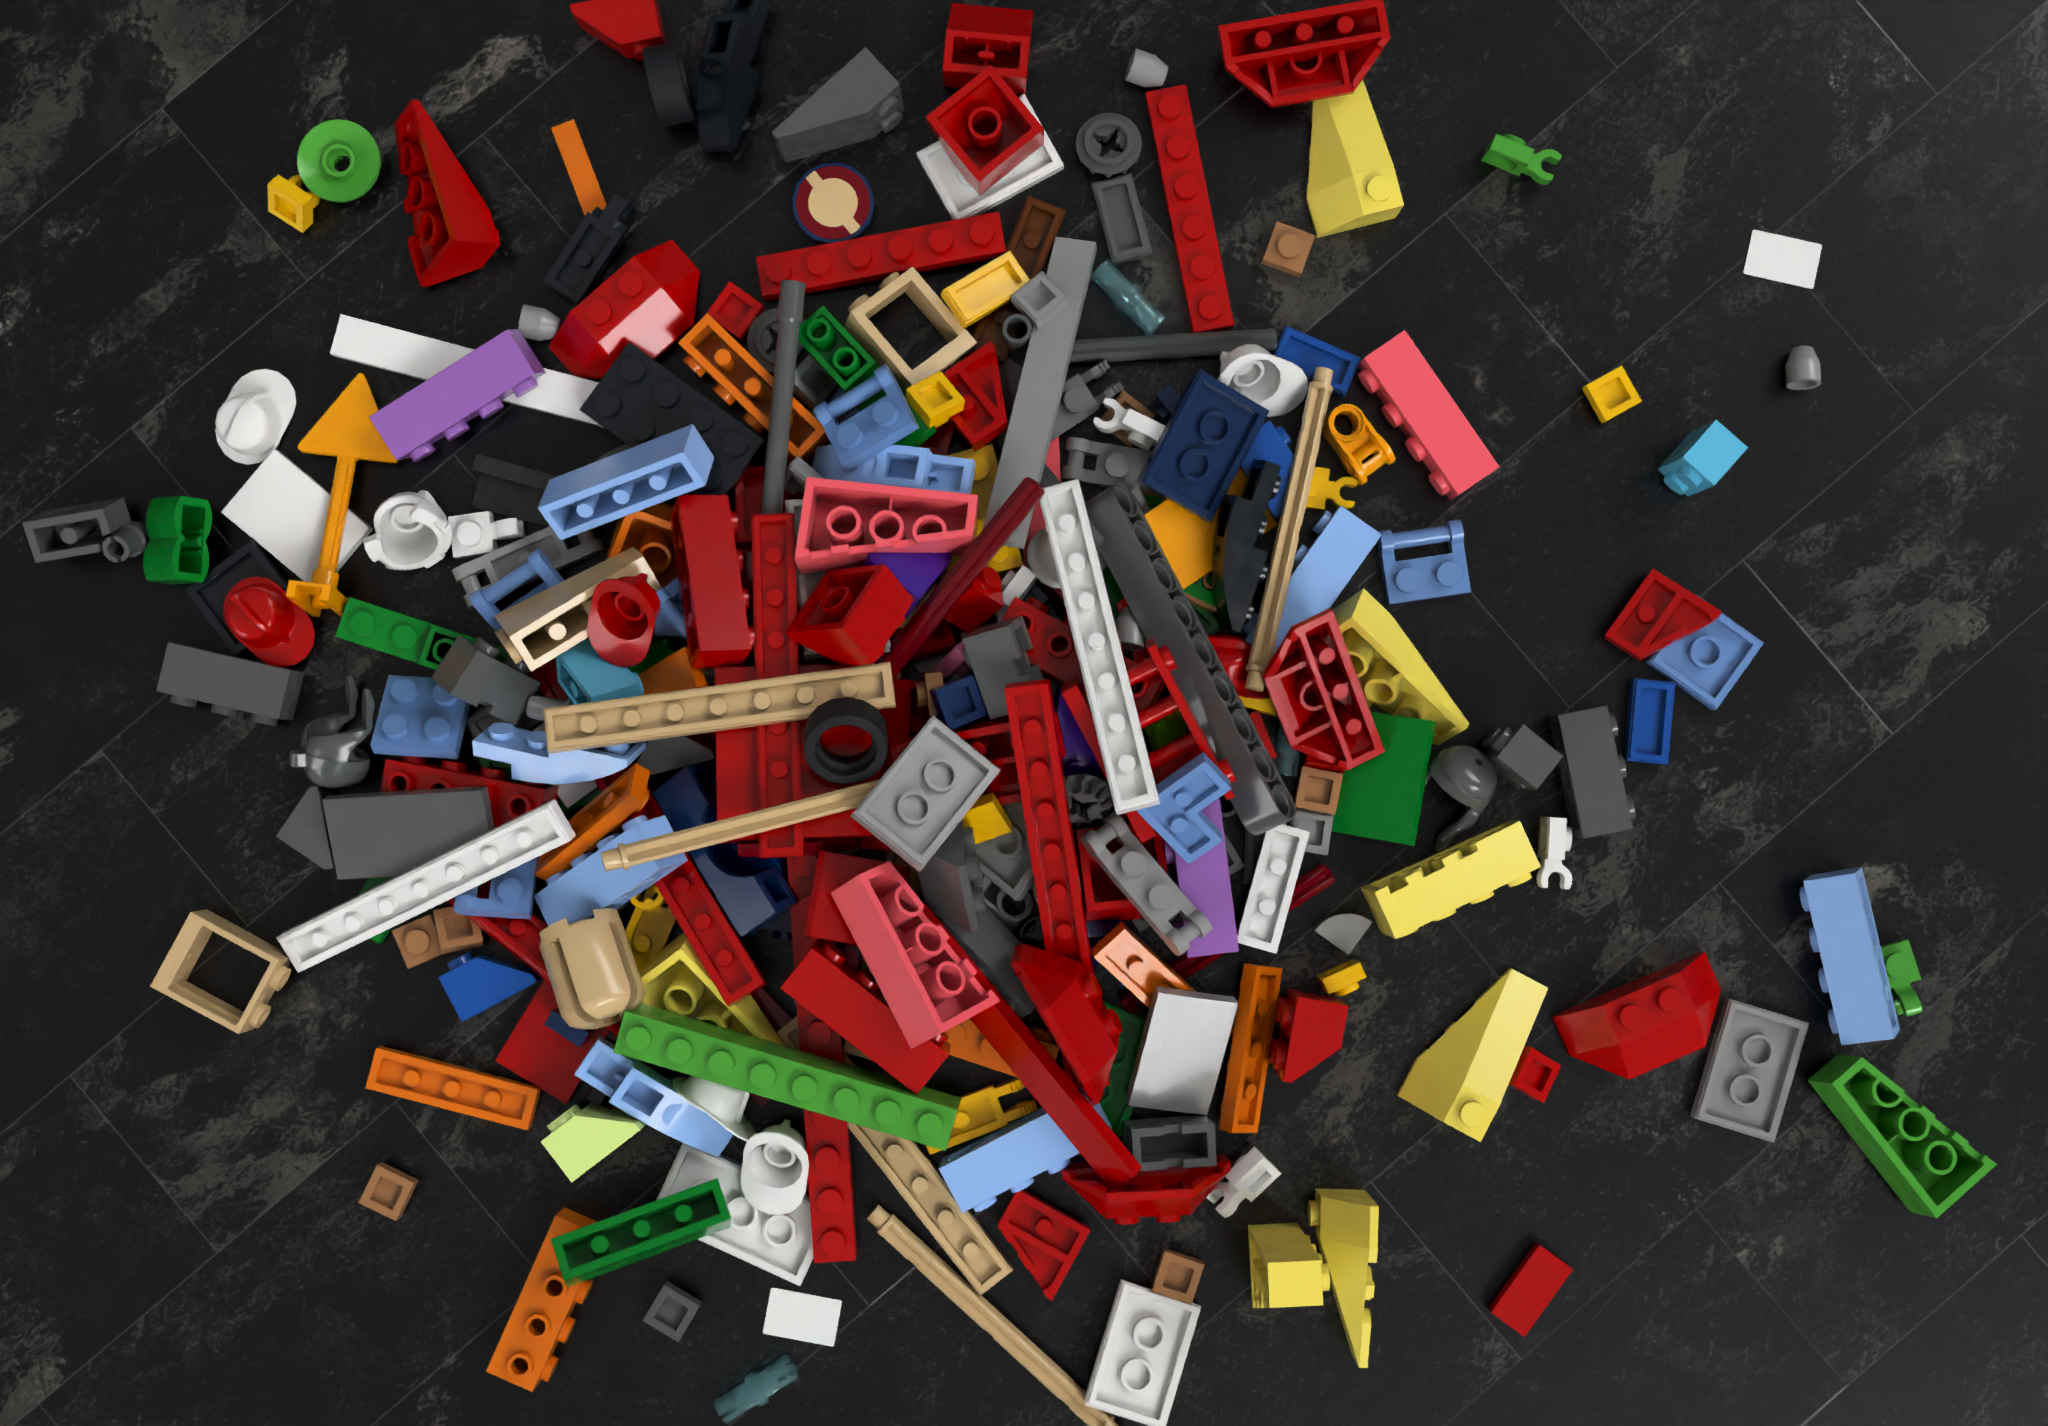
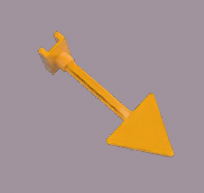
(350, 436)

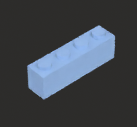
(626, 482)
(1322, 569)
(587, 885)
(1850, 956)
(1008, 1159)

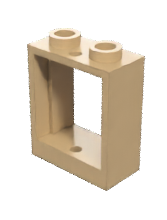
(873, 342)
(184, 955)

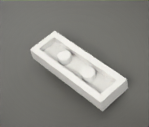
(1272, 888)

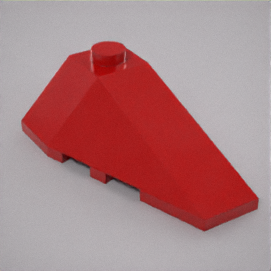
(448, 213)

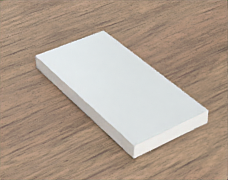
(768, 1241)

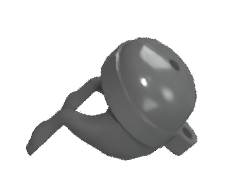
(330, 756)
(1467, 778)

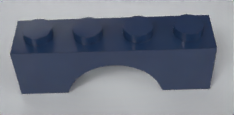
(746, 892)

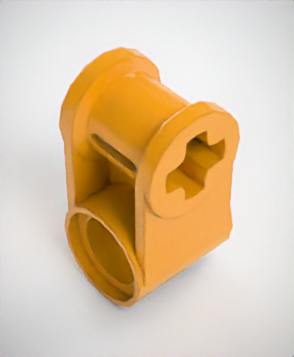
(1357, 445)

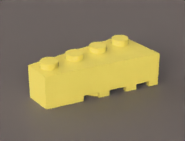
(1451, 879)
(1285, 1267)

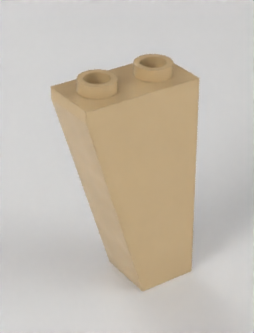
(559, 615)

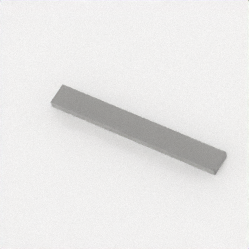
(1042, 381)

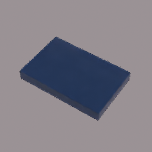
(1203, 445)

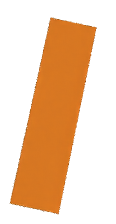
(578, 166)

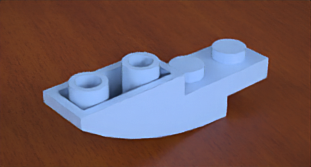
(903, 468)
(532, 762)
(650, 1098)

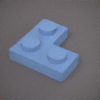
(1181, 799)

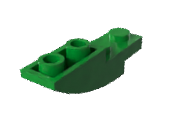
(848, 363)
(398, 633)

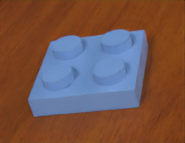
(419, 719)

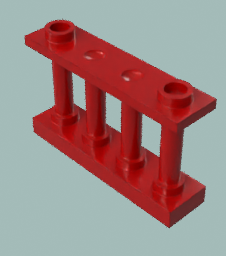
(1163, 662)

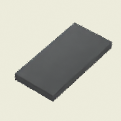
(402, 829)

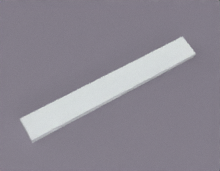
(425, 357)
(1098, 648)
(427, 885)

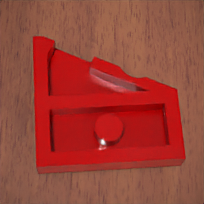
(980, 385)
(1658, 617)
(1043, 1238)

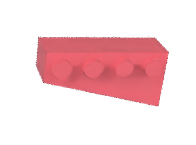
(851, 519)
(909, 955)

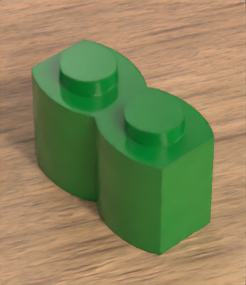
(177, 540)

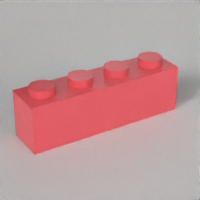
(1426, 416)

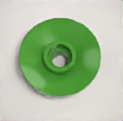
(326, 147)

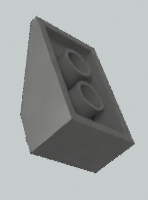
(844, 111)

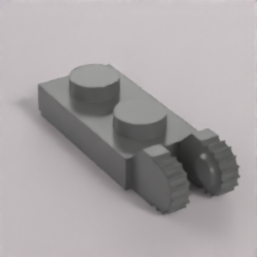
(1078, 402)

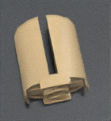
(592, 969)

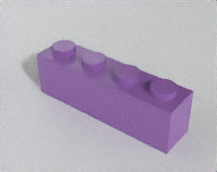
(457, 395)
(1209, 890)

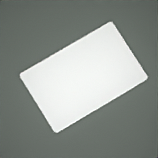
(1782, 259)
(802, 1317)

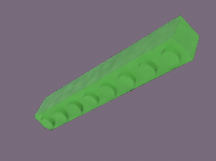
(787, 1075)

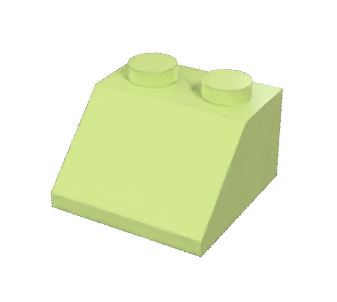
(587, 1136)

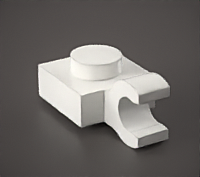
(1141, 429)
(478, 533)
(1017, 586)
(1554, 840)
(1247, 1179)

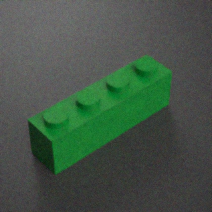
(641, 1232)

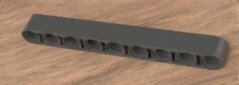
(1168, 616)

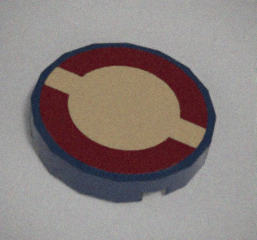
(833, 203)

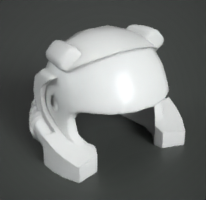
(409, 532)

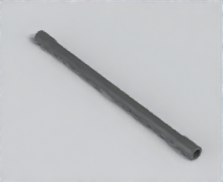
(789, 319)

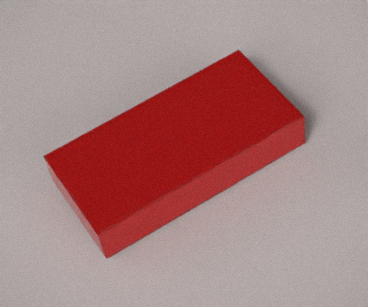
(1530, 1289)

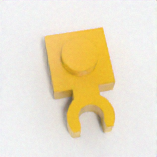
(1323, 489)

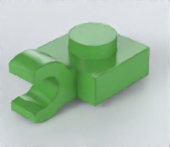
(1512, 155)
(1902, 971)

